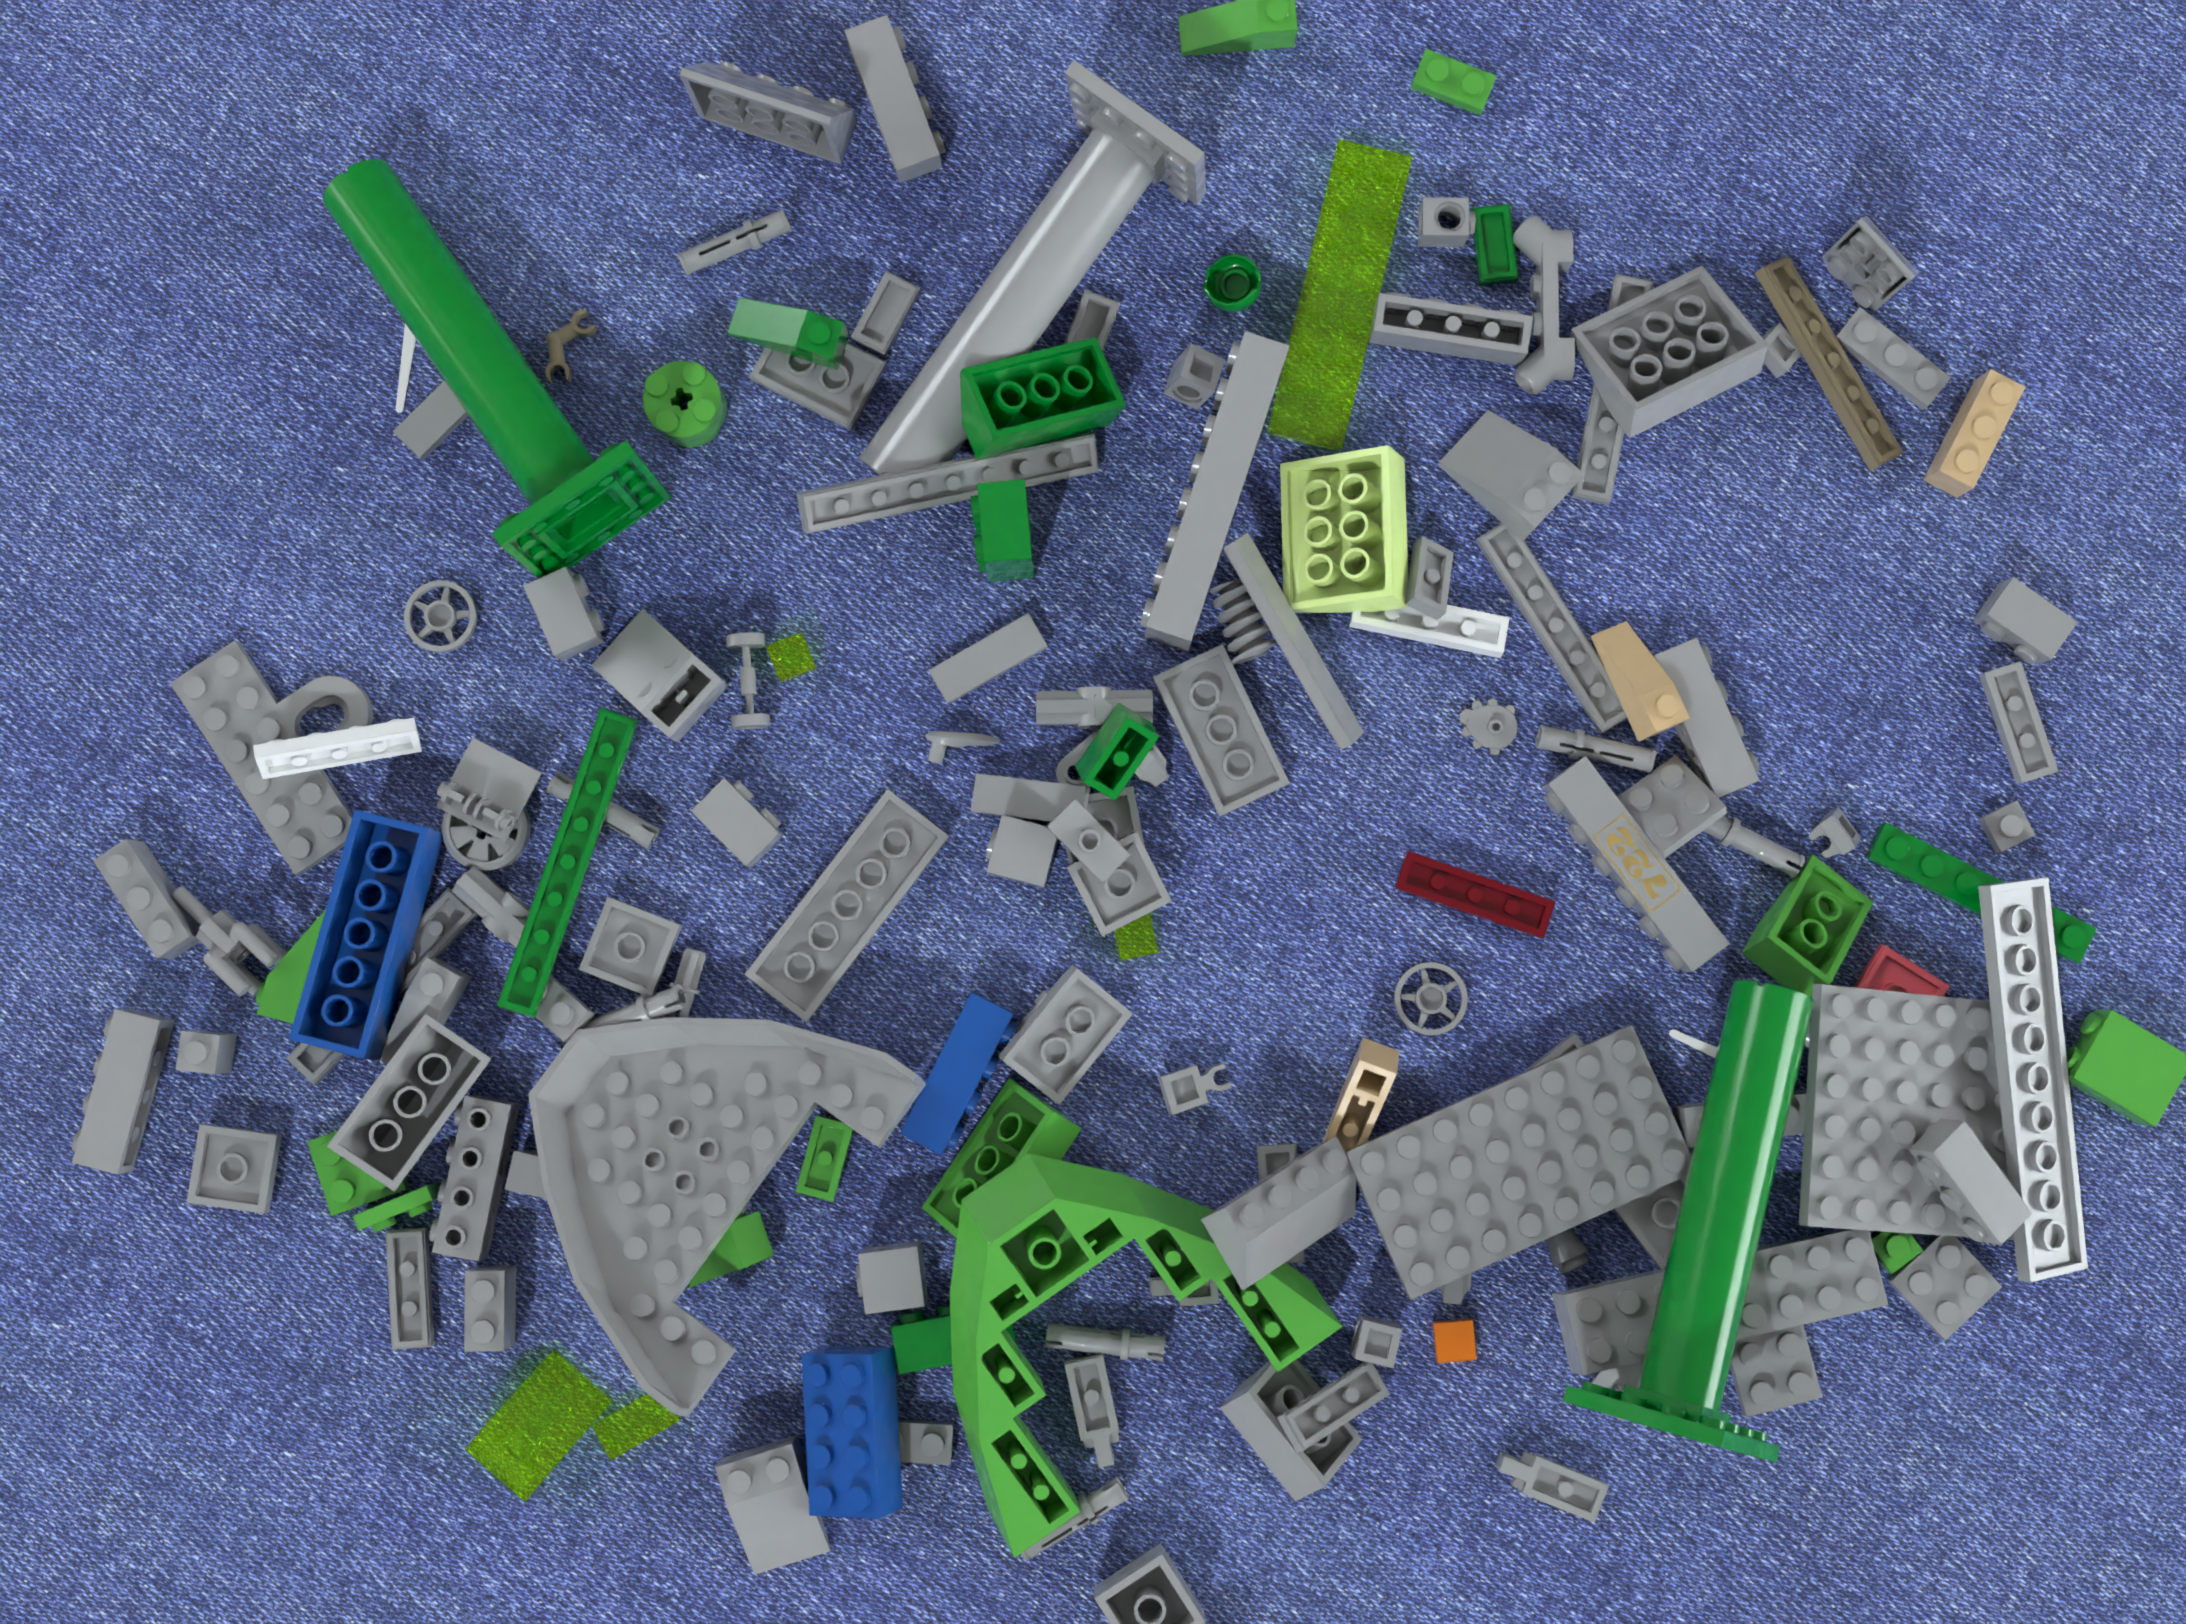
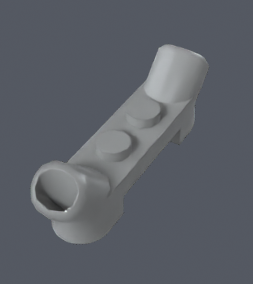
(1552, 255)

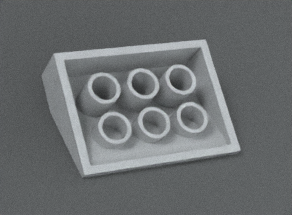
(770, 110)
(1669, 350)

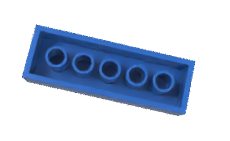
(366, 936)

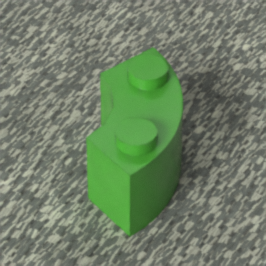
(738, 1248)

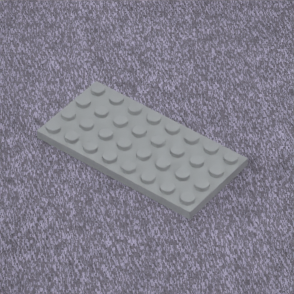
(1520, 1161)

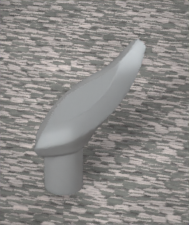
(942, 739)

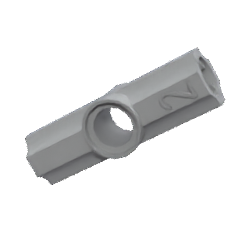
(1078, 706)
(501, 910)

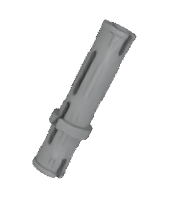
(735, 242)
(1578, 745)
(616, 816)
(1748, 841)
(644, 1008)
(1110, 1342)
(1091, 1509)

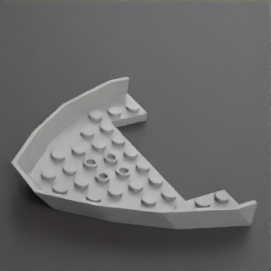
(658, 1146)

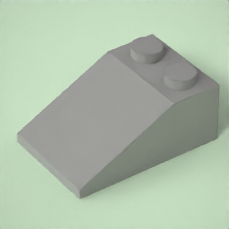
(1510, 472)
(770, 1504)

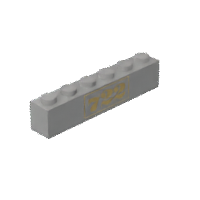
(1634, 865)

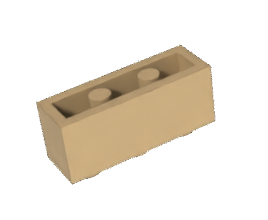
(1974, 433)

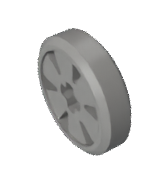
(486, 854)

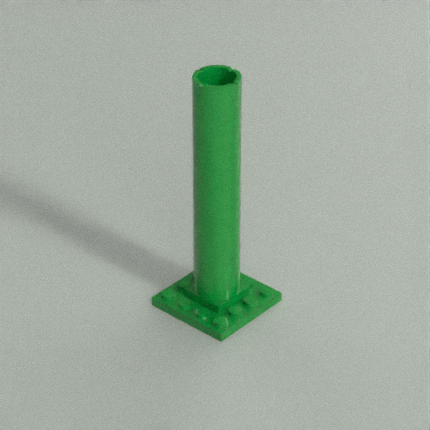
(571, 496)
(1718, 1228)

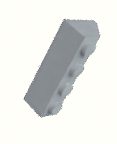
(409, 1102)
(1284, 1212)

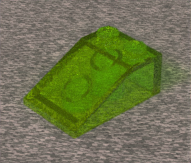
(538, 1425)

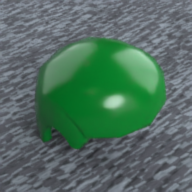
(1233, 283)

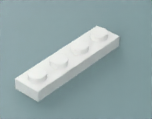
(1457, 629)
(337, 748)

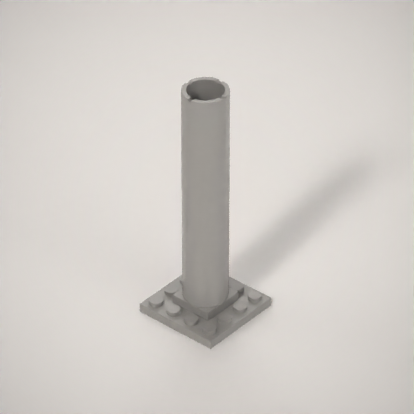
(1042, 265)

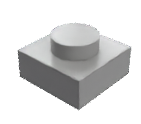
(1781, 350)
(2006, 826)

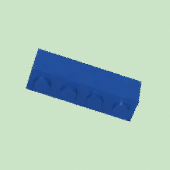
(957, 1074)

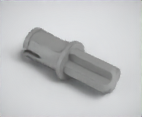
(688, 977)

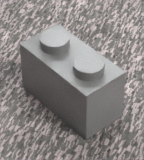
(564, 613)
(2024, 622)
(738, 822)
(490, 1308)

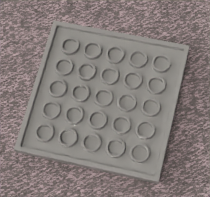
(1875, 1085)

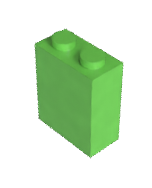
(2125, 1067)

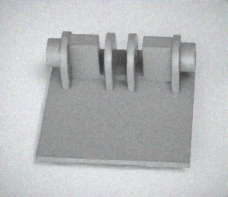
(488, 789)

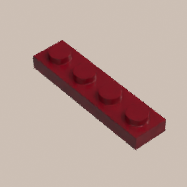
(1474, 894)

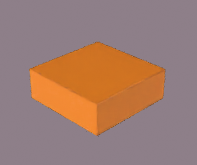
(1454, 1340)

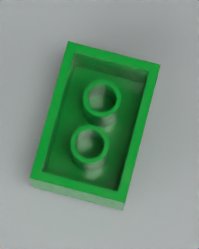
(1004, 525)

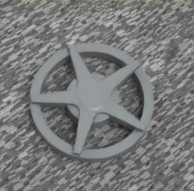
(440, 616)
(1430, 998)

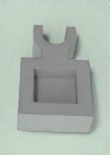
(1187, 1088)

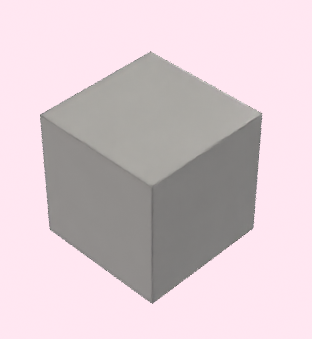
(1021, 851)
(892, 1277)

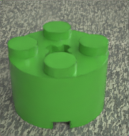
(664, 396)

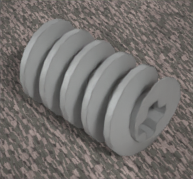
(1243, 621)

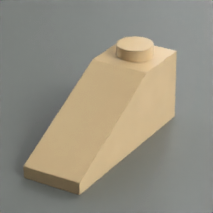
(1639, 682)
(1363, 1094)

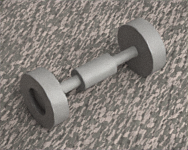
(745, 642)

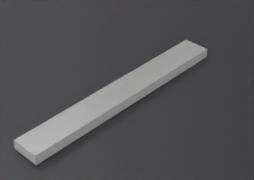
(943, 482)

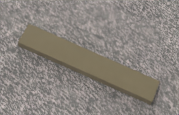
(1829, 362)

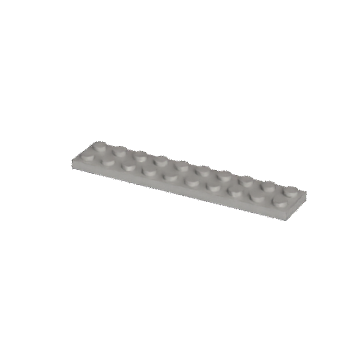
(2033, 1076)

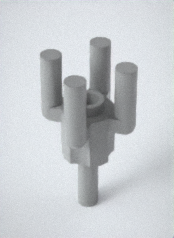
(230, 944)

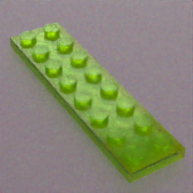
(1339, 295)

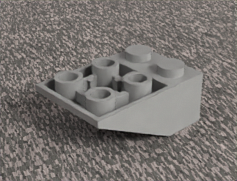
(1869, 264)
(659, 676)

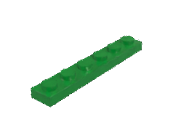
(1960, 882)

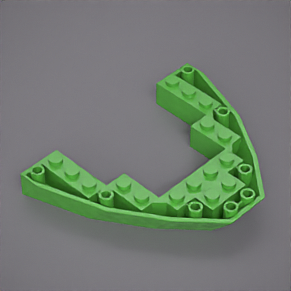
(1028, 1240)

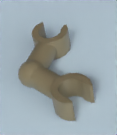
(561, 336)

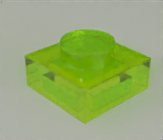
(791, 657)

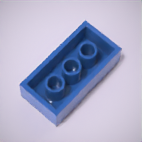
(852, 1431)

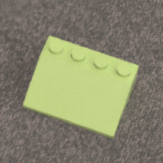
(1345, 532)

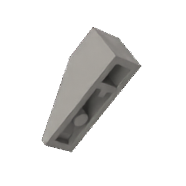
(433, 993)

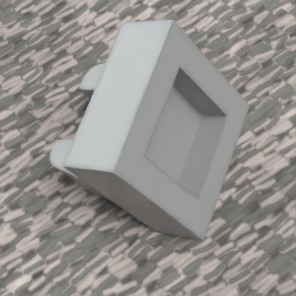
(1839, 831)

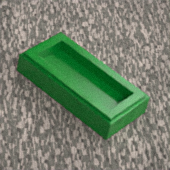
(1494, 245)

